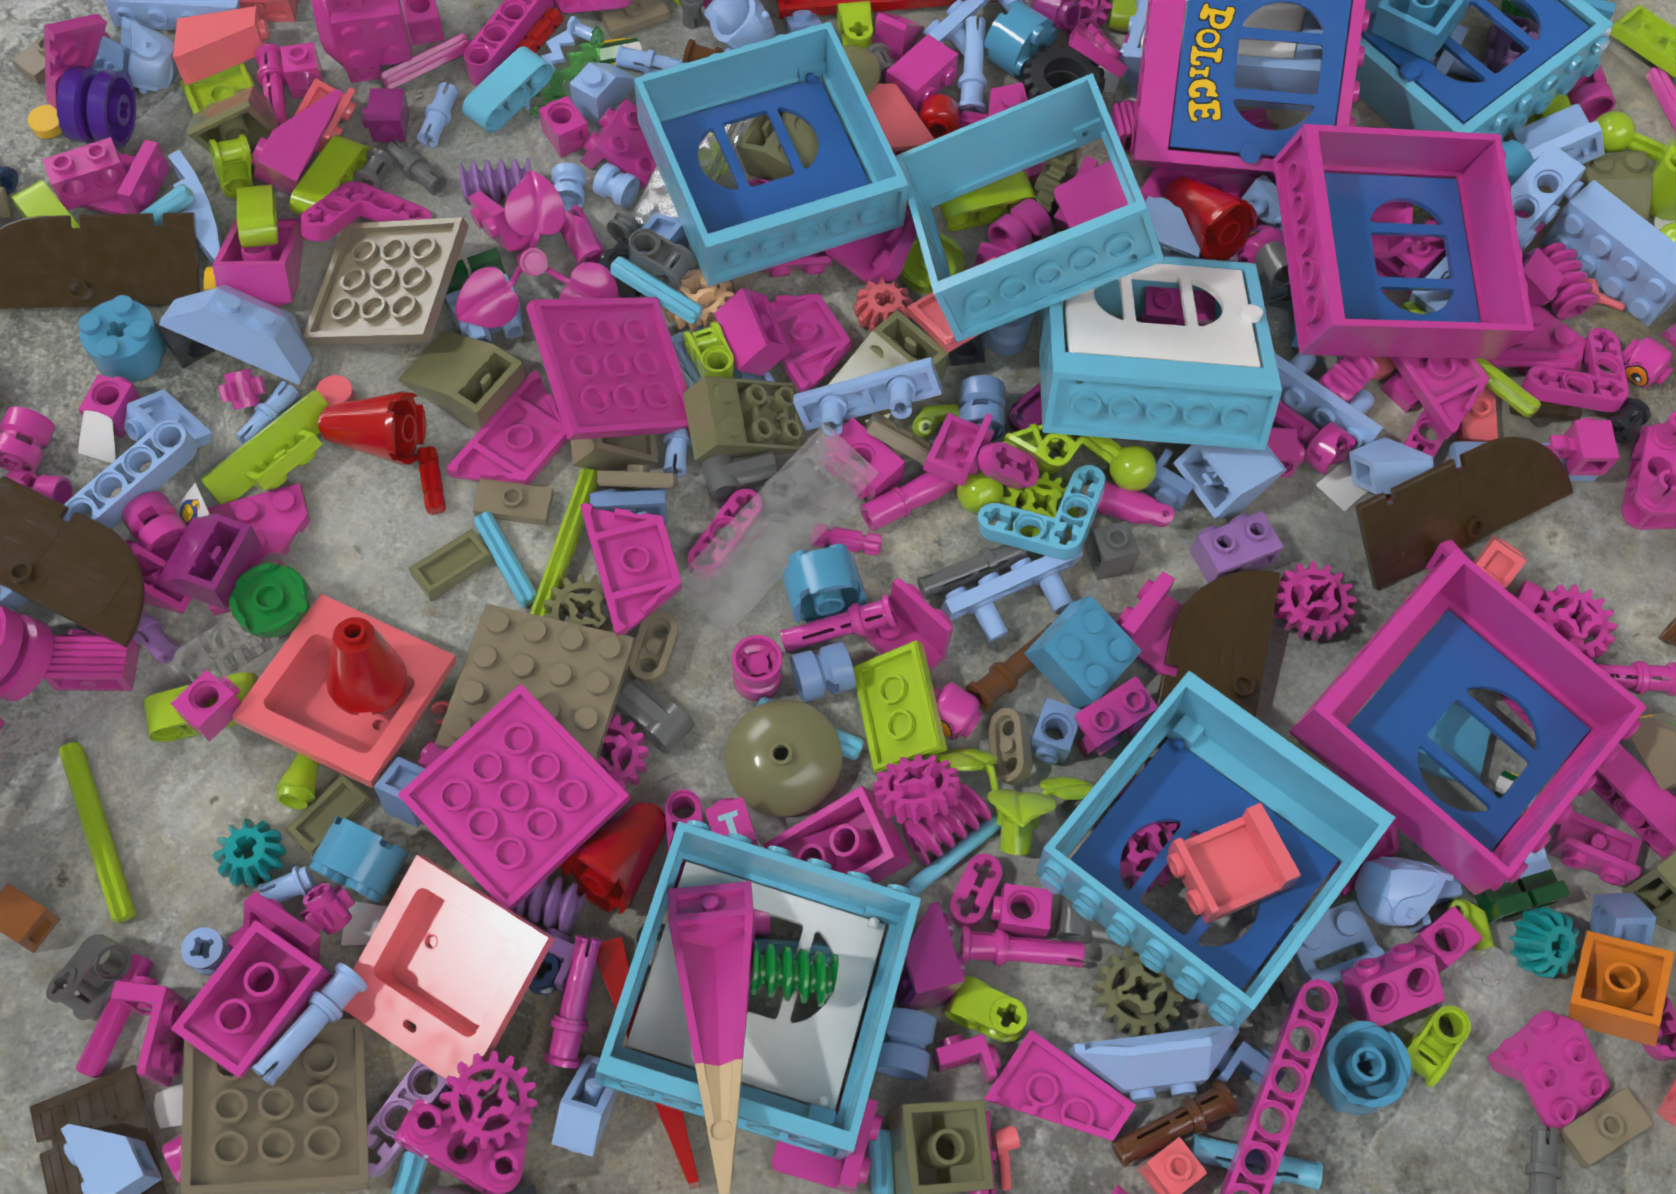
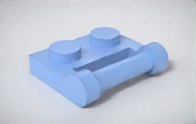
(1336, 931)

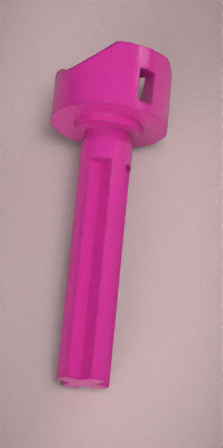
(1321, 444)

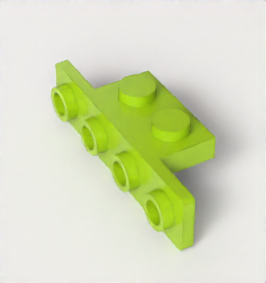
(270, 453)

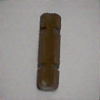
(1554, 411)

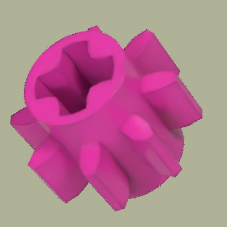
(242, 389)
(327, 908)

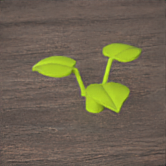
(1016, 811)

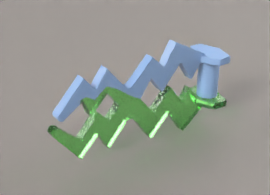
(589, 53)

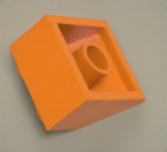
(1621, 987)

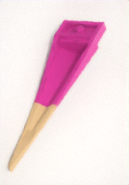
(713, 957)

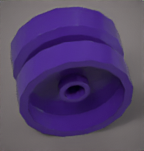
(96, 105)

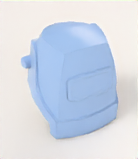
(739, 22)
(149, 56)
(1398, 889)

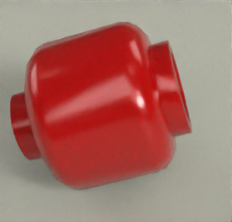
(940, 115)

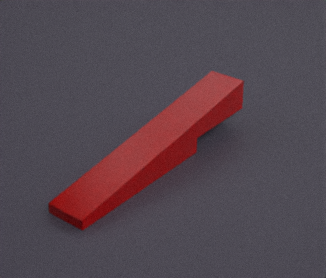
(614, 969)

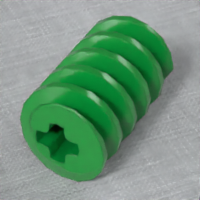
(793, 973)

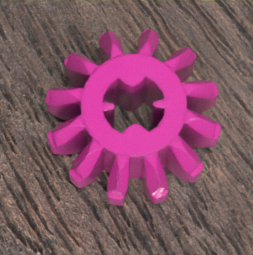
(1349, 375)

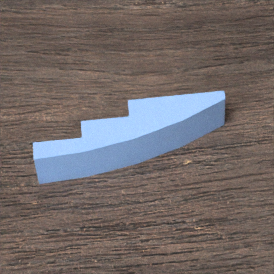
(207, 226)

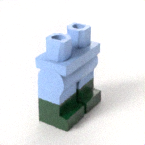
(485, 259)
(1533, 889)

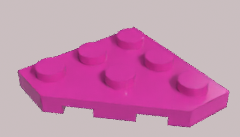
(274, 518)

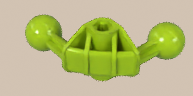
(1621, 134)
(1130, 466)

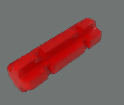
(542, 30)
(431, 480)

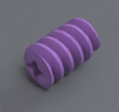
(492, 181)
(553, 905)

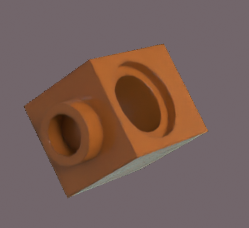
(24, 918)

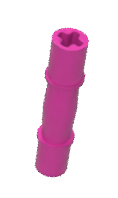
(902, 500)

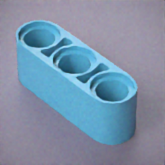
(507, 89)

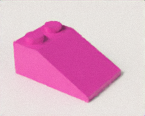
(292, 145)
(262, 271)
(848, 837)
(251, 1000)

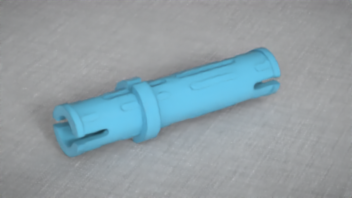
(1290, 1170)

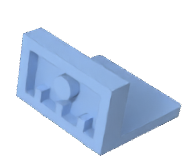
(1566, 130)

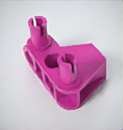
(1651, 478)
(485, 1171)

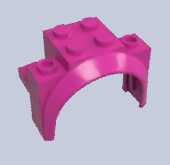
(363, 35)

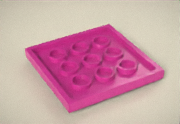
(610, 366)
(514, 797)

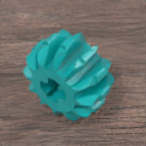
(233, 856)
(1544, 942)

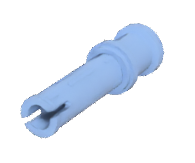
(972, 80)
(323, 1008)

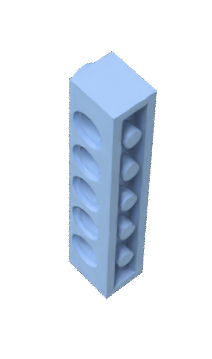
(1552, 170)

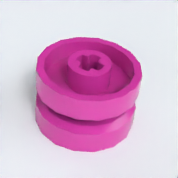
(24, 653)

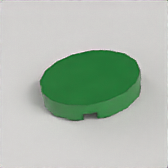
(269, 600)

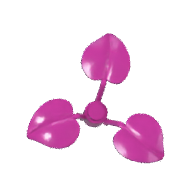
(529, 209)

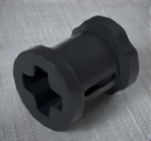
(1627, 421)

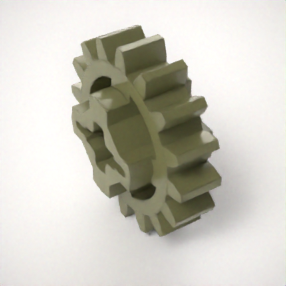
(1054, 173)
(573, 604)
(1143, 1009)

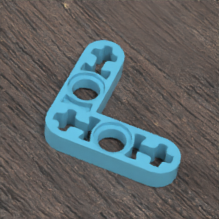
(1051, 529)

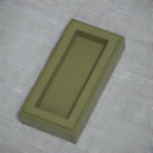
(451, 564)
(340, 799)

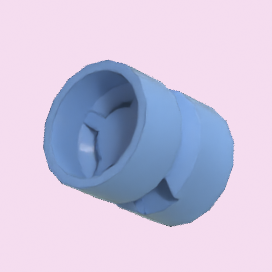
(1010, 337)
(980, 396)
(822, 672)
(904, 1046)

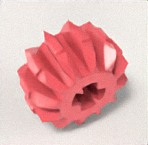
(880, 301)

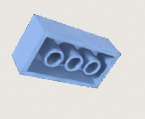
(1619, 251)

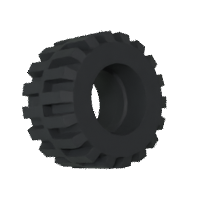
(1056, 68)

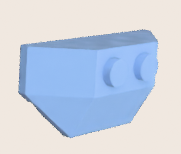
(242, 329)
(1156, 1061)

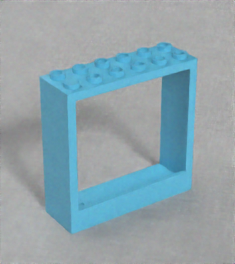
(1051, 267)

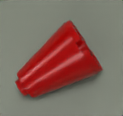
(1214, 217)
(378, 426)
(363, 669)
(617, 857)

